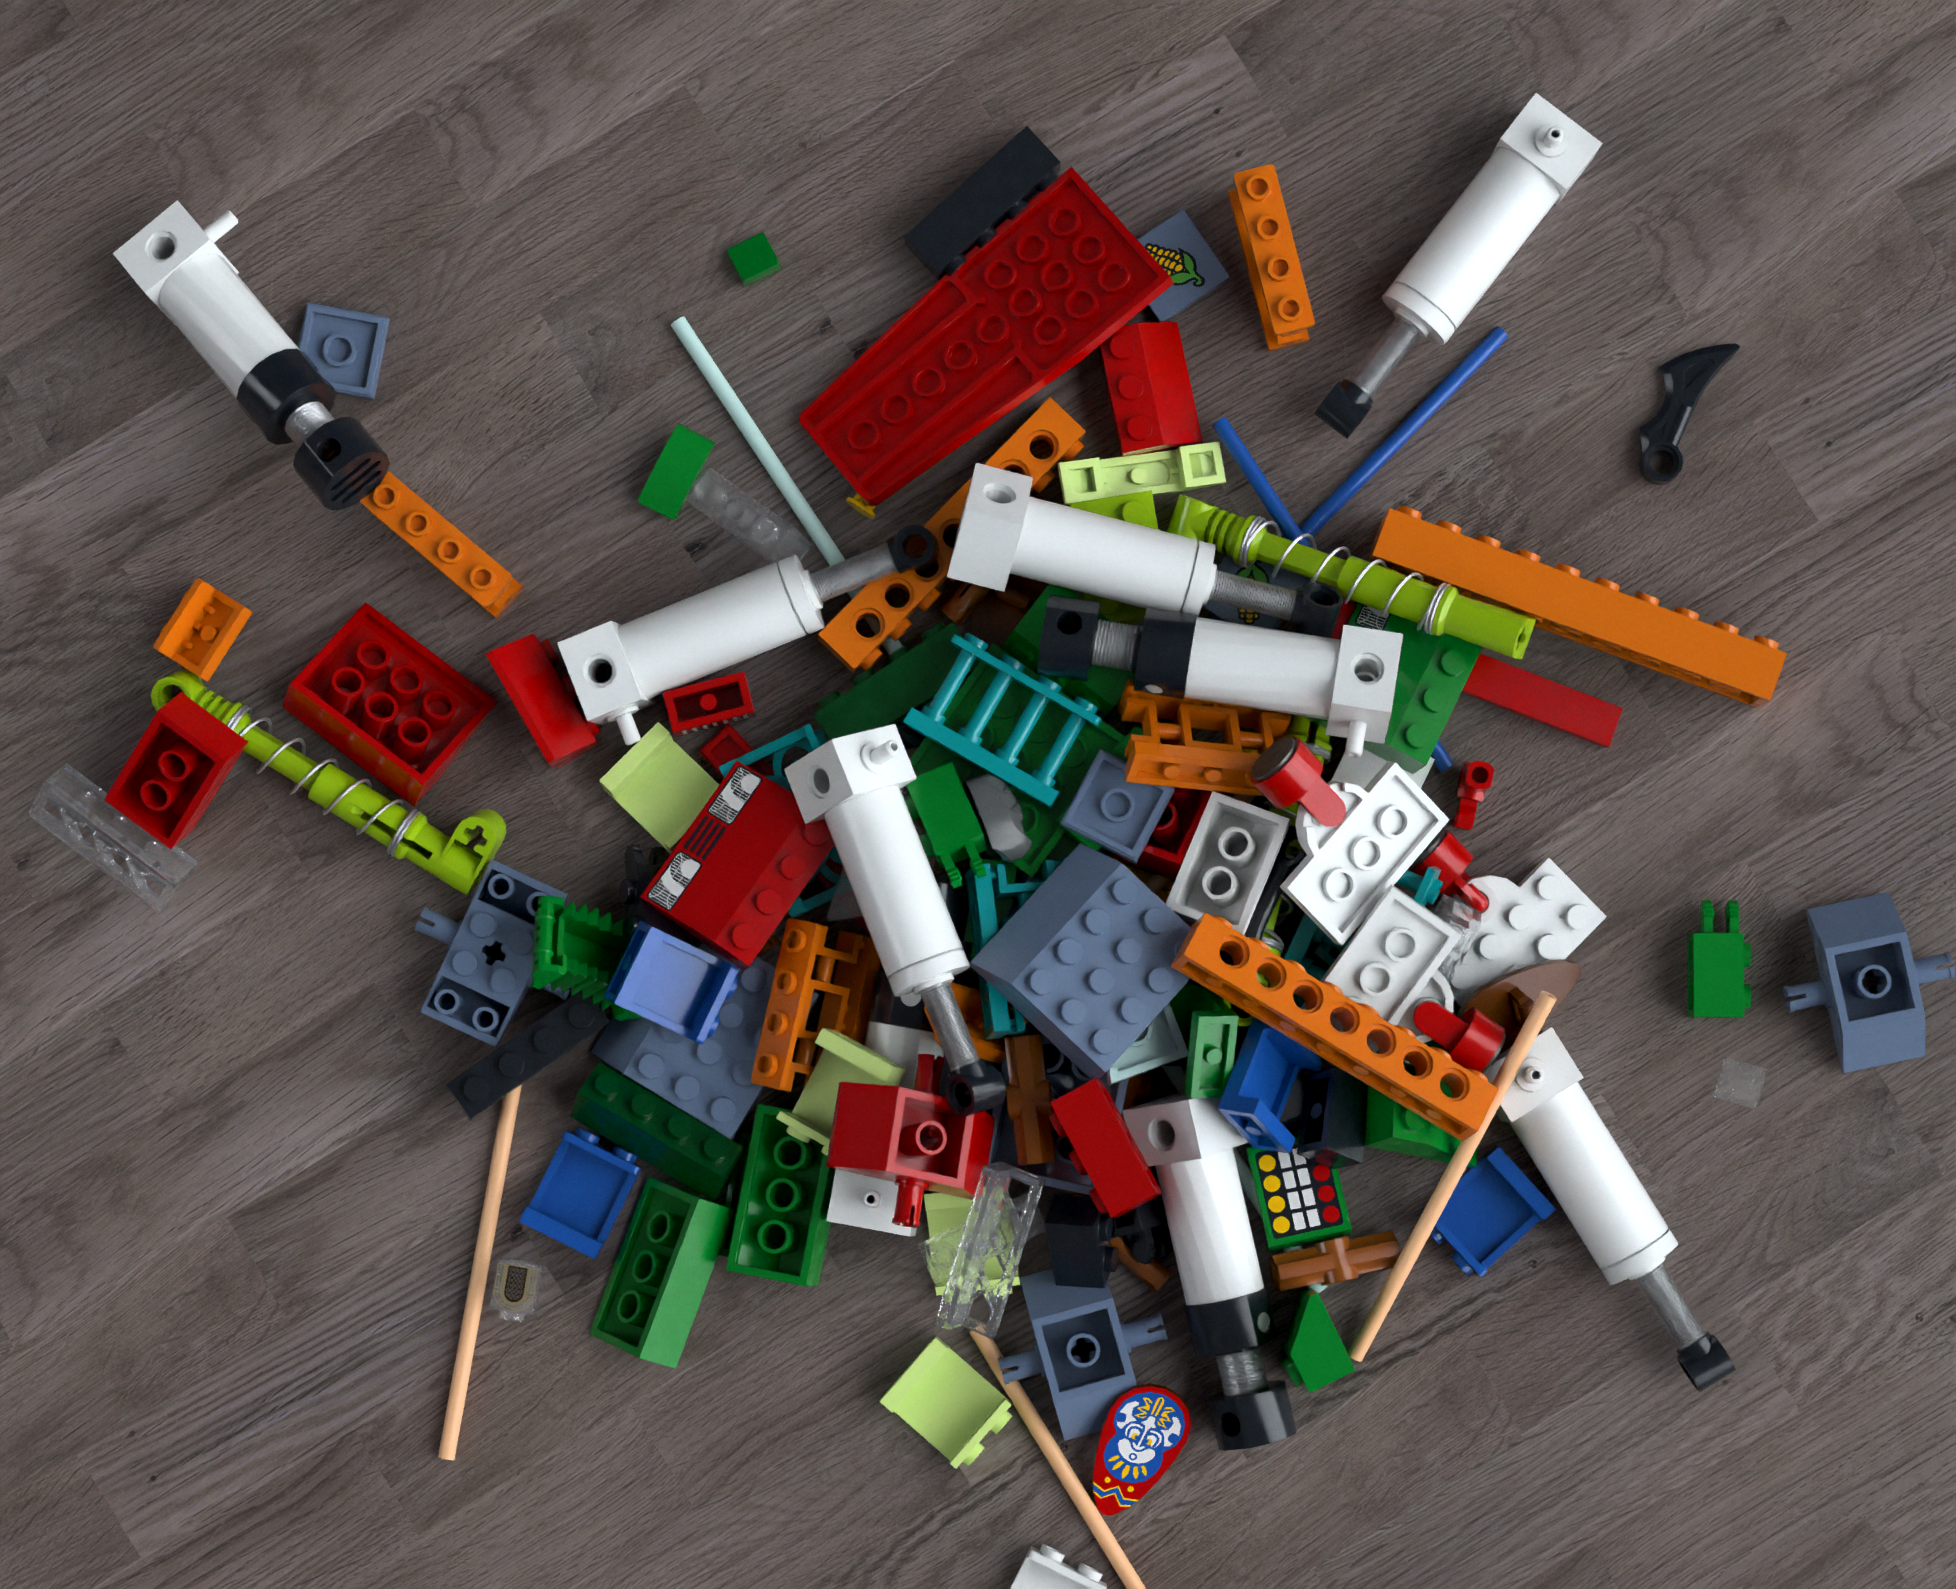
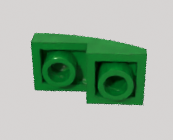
(676, 471)

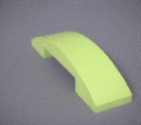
(1161, 472)

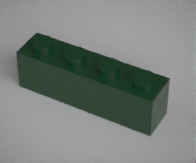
(890, 693)
(656, 1131)

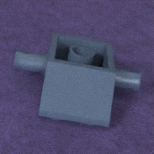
(1871, 939)
(468, 988)
(1079, 1387)

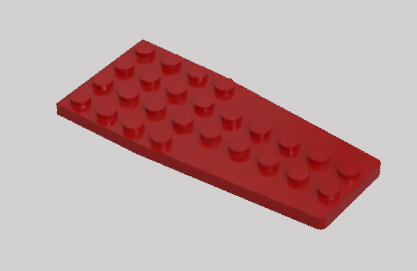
(985, 339)

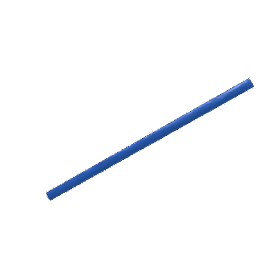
(1403, 433)
(1283, 519)

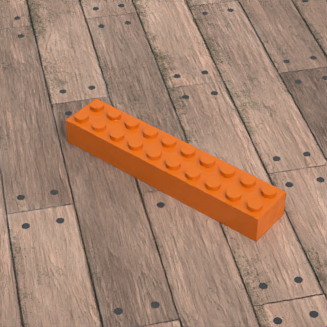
(1582, 609)

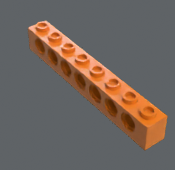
(840, 635)
(1312, 1028)

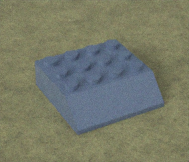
(1088, 959)
(706, 1078)

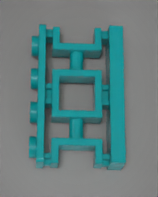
(985, 927)

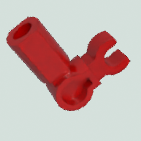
(1471, 786)

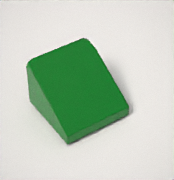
(754, 259)

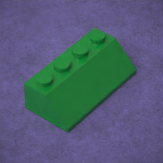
(782, 1205)
(661, 1272)

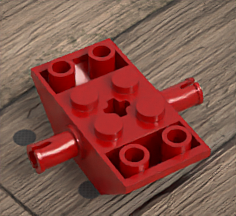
(881, 1131)

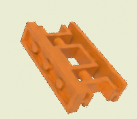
(1271, 257)
(442, 545)
(1195, 762)
(791, 994)

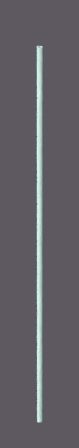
(834, 556)

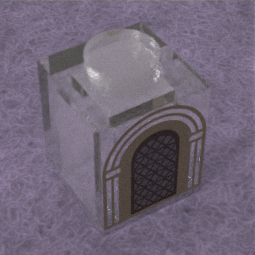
(516, 1288)

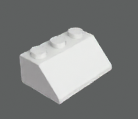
(1228, 862)

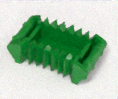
(577, 951)

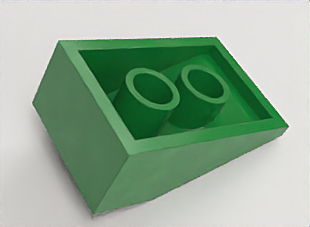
(1404, 1132)

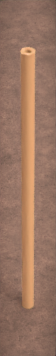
(1449, 1180)
(479, 1275)
(1060, 1466)

